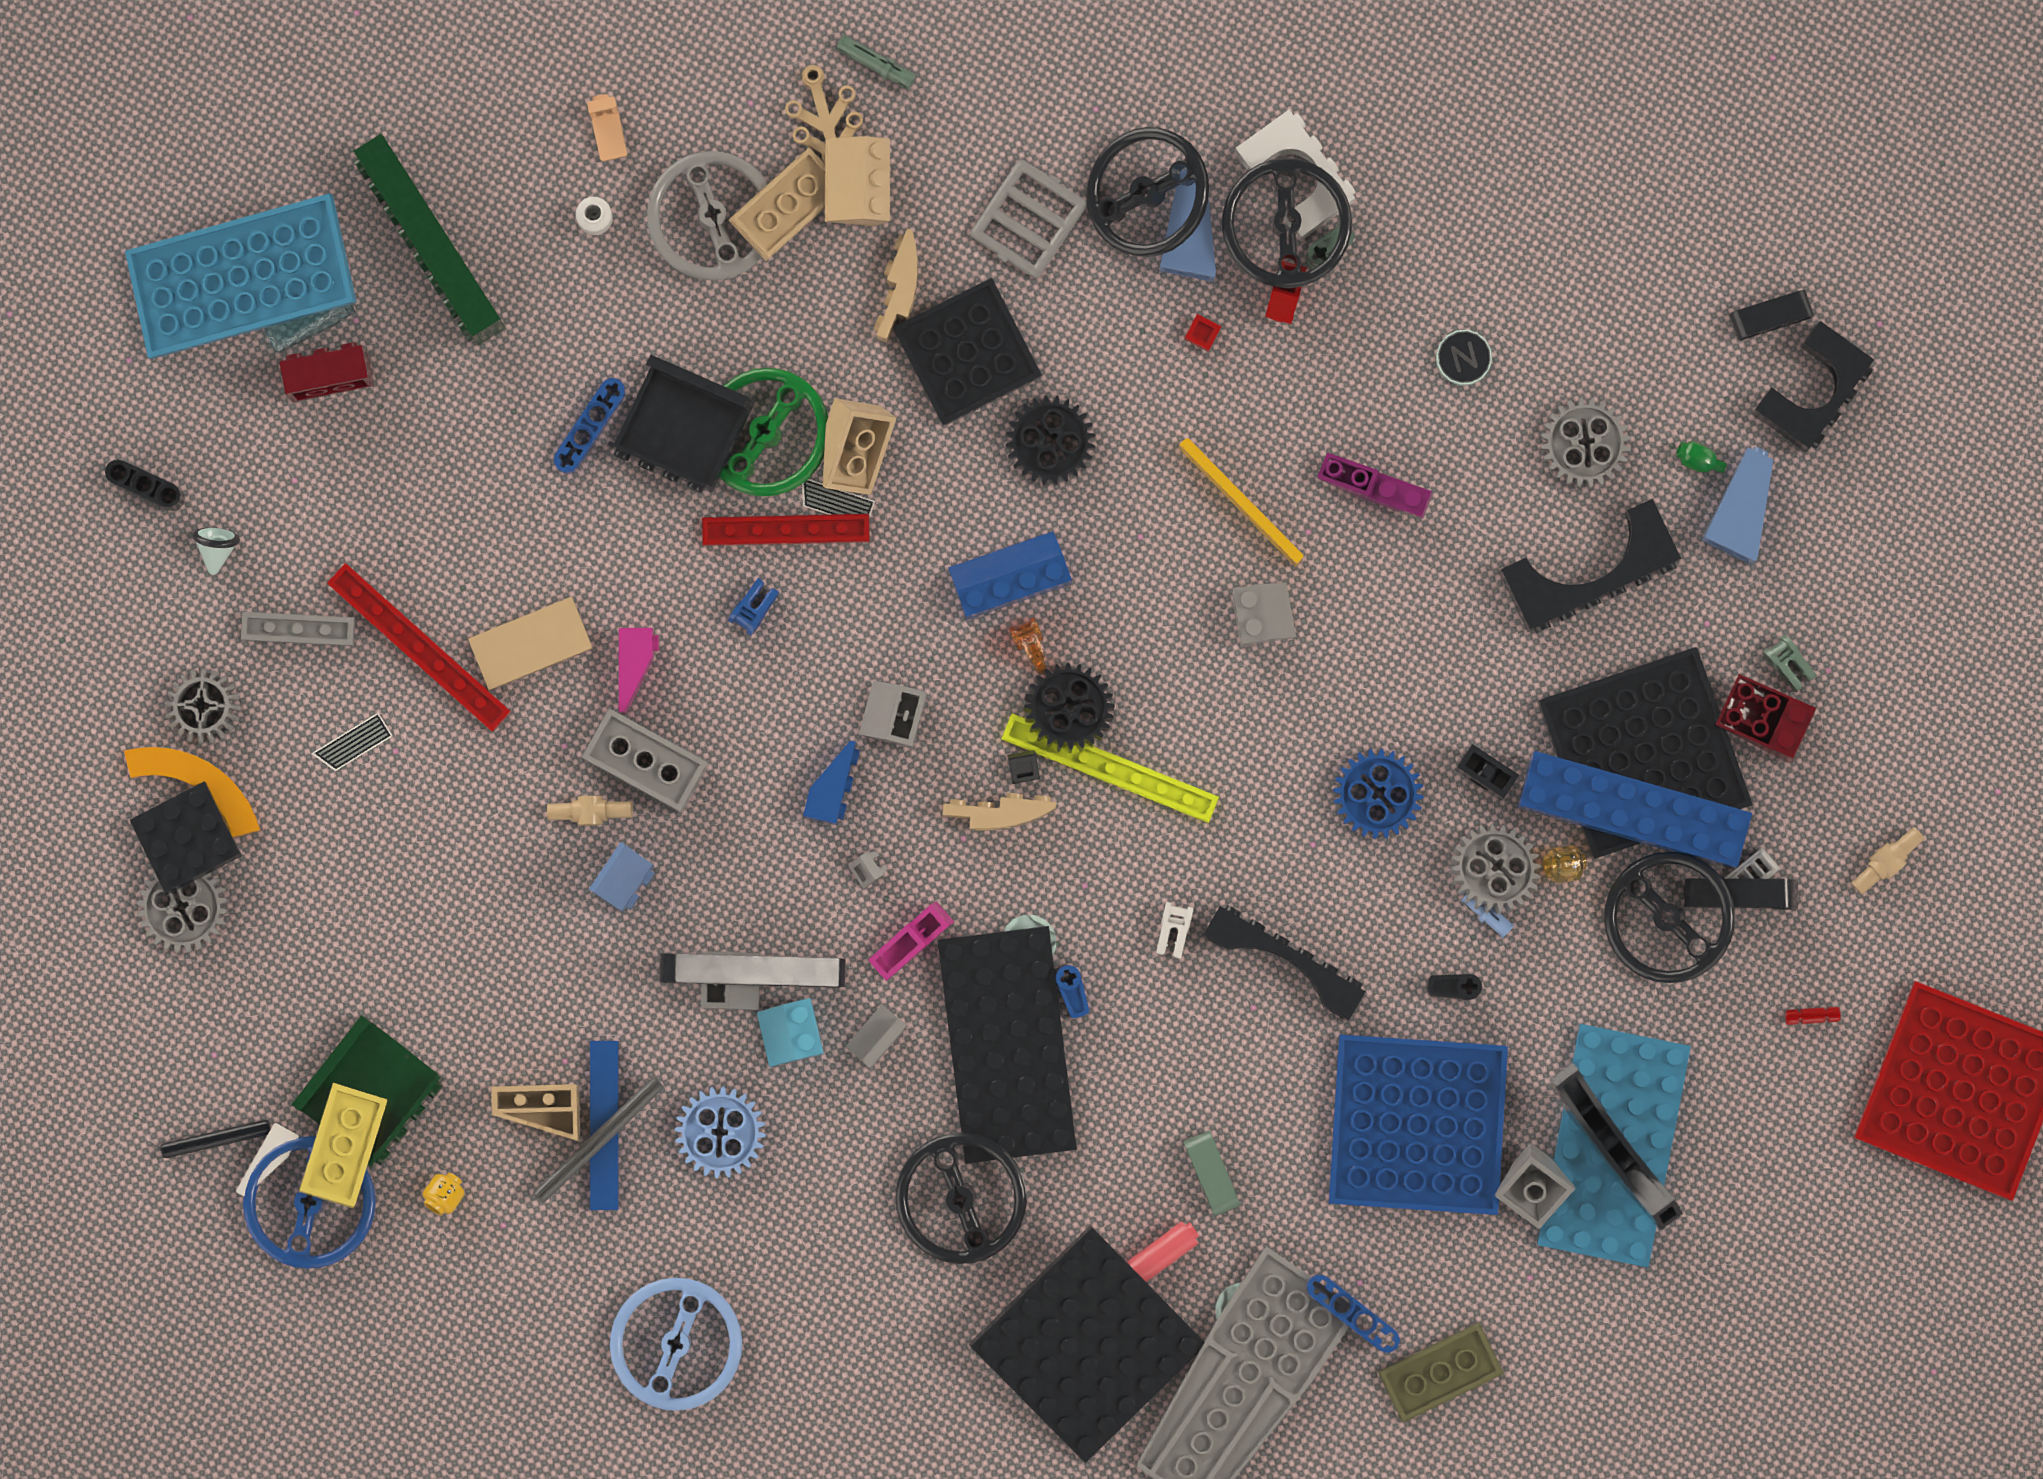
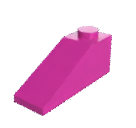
(635, 659)

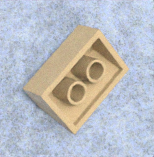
(857, 180)

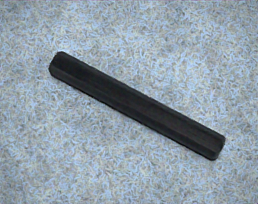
(215, 1139)

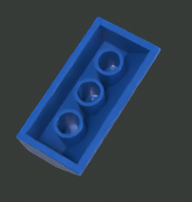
(1010, 575)

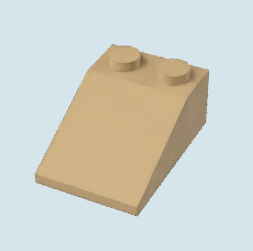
(855, 445)

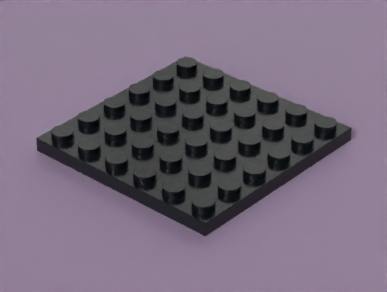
(1652, 728)
(1087, 1344)

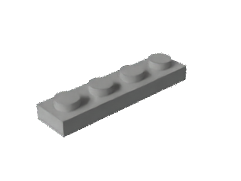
(298, 629)

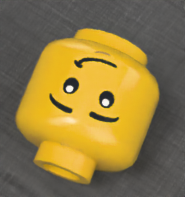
(443, 1193)

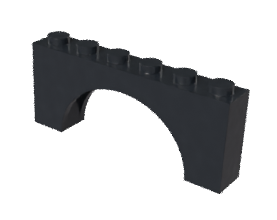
(1543, 600)

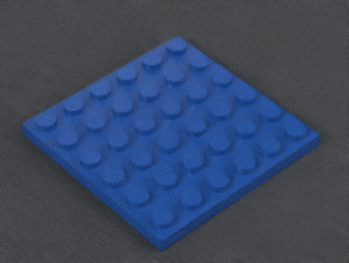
(1418, 1124)

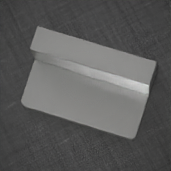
(876, 1036)

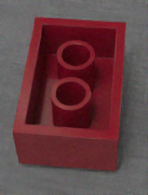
(326, 372)

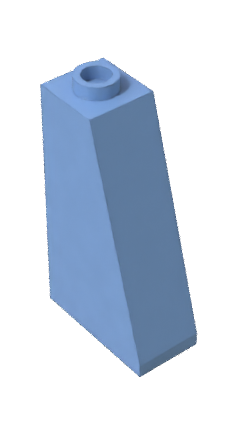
(1196, 254)
(1741, 512)

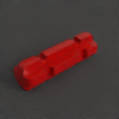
(1812, 1015)

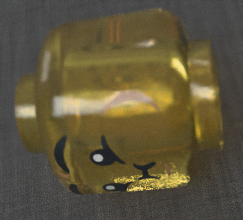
(1564, 864)

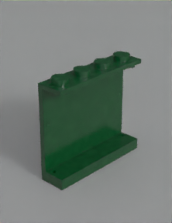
(377, 1066)

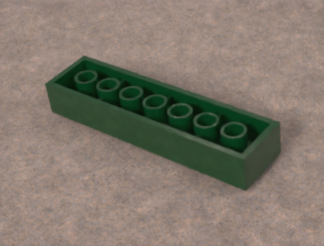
(425, 233)

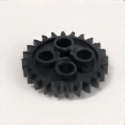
(1071, 426)
(1077, 730)

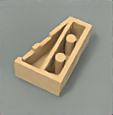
(540, 1106)

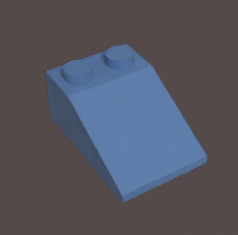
(623, 878)

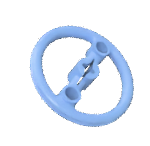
(649, 1394)

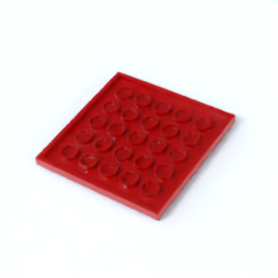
(1958, 1092)

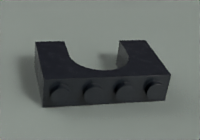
(1847, 366)

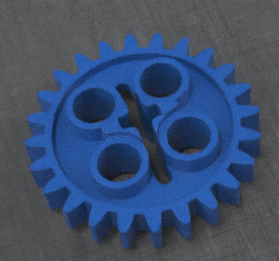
(1397, 777)

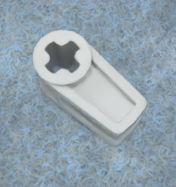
(1170, 922)

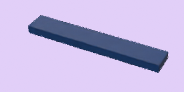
(603, 1105)

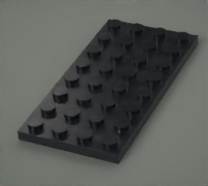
(1007, 1042)

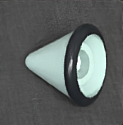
(215, 546)

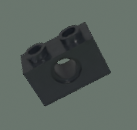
(1486, 772)

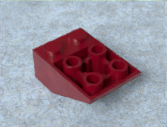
(1766, 718)

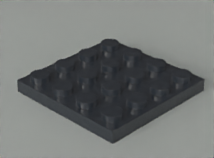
(967, 352)

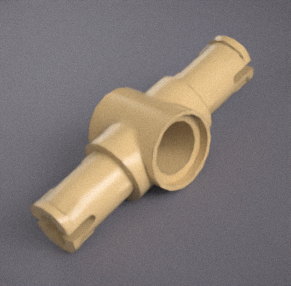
(590, 810)
(1887, 860)

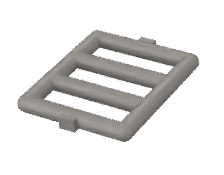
(1049, 248)

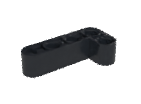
(1746, 893)

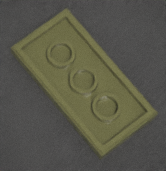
(1440, 1372)

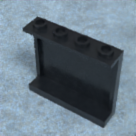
(682, 425)

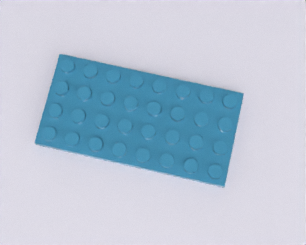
(240, 276)
(1641, 1090)

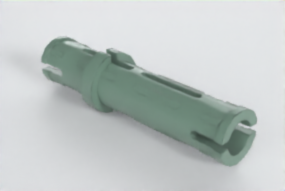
(885, 67)

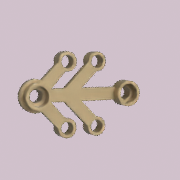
(825, 122)

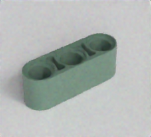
(1211, 1173)

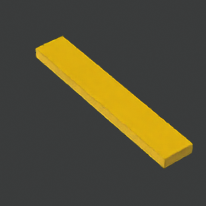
(1253, 514)

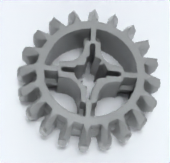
(202, 694)

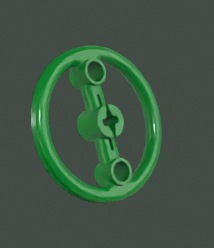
(772, 422)

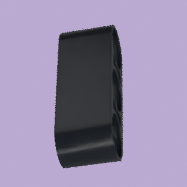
(1771, 315)
(135, 475)

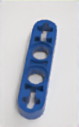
(593, 428)
(1355, 1310)

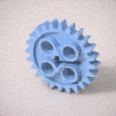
(694, 1130)

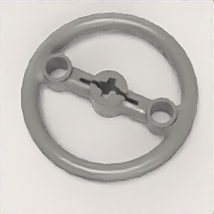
(687, 166)

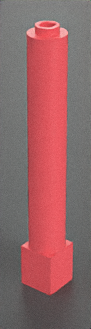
(1164, 1251)

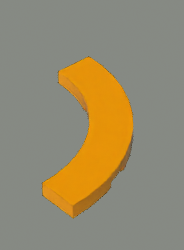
(194, 770)

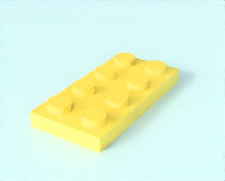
(343, 1145)

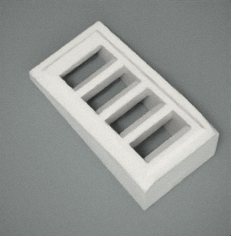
(1766, 860)

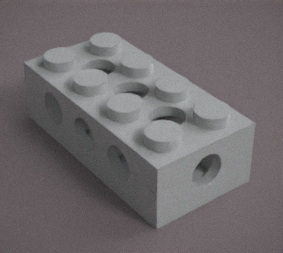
(641, 742)

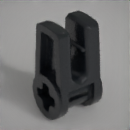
(1450, 986)

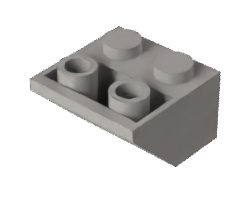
(893, 714)
(730, 996)

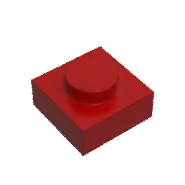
(1202, 332)

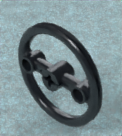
(1290, 168)
(1099, 210)
(1626, 882)
(975, 1252)

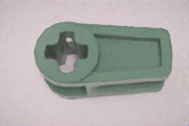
(1325, 245)
(1780, 662)

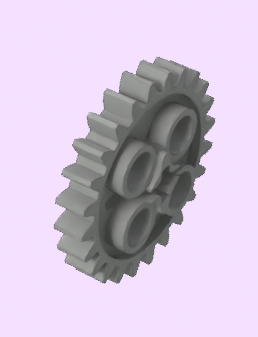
(1611, 441)
(1479, 886)
(159, 918)

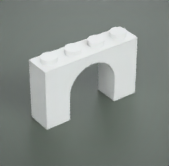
(1288, 136)

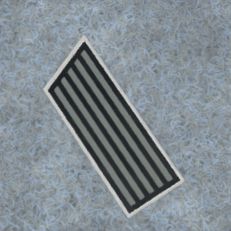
(834, 501)
(354, 743)

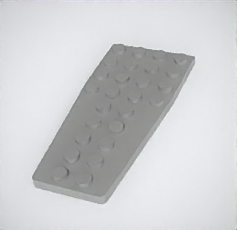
(1245, 1374)

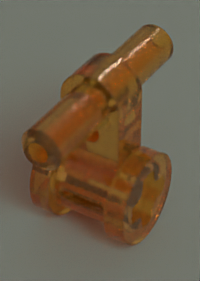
(1029, 638)

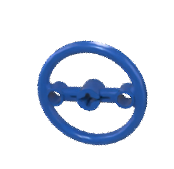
(289, 1255)

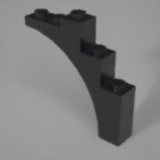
(1614, 1148)

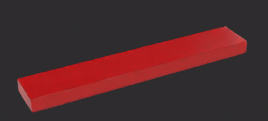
(785, 530)

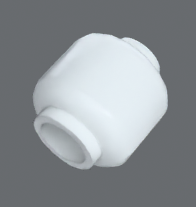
(602, 220)

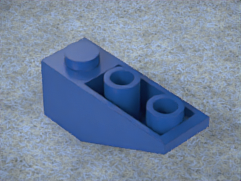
(828, 791)

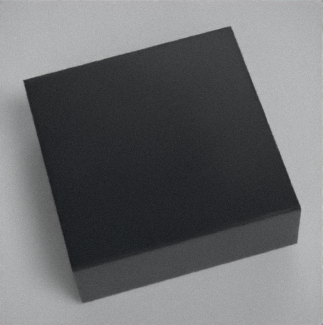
(1023, 767)

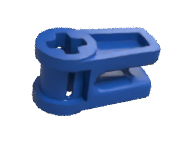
(746, 615)
(1074, 995)

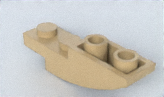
(903, 276)
(1012, 812)

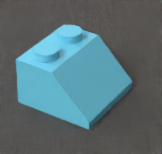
(790, 1032)

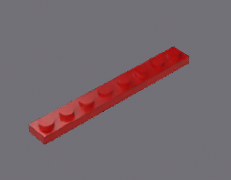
(419, 647)

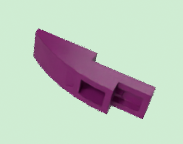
(1374, 486)

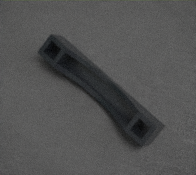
(1335, 993)

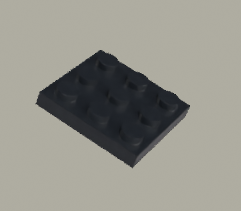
(185, 838)

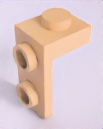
(607, 127)

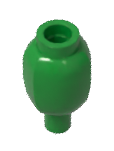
(1699, 457)

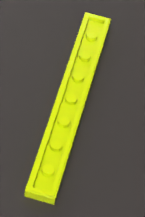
(1117, 772)

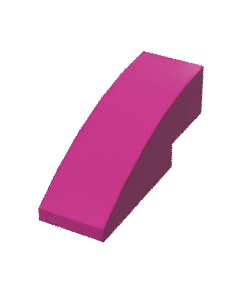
(911, 940)

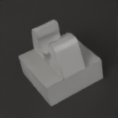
(866, 869)

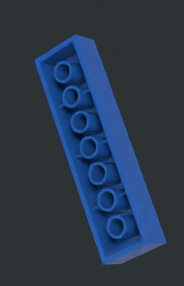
(1634, 810)

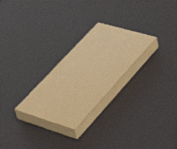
(783, 205)
(530, 643)

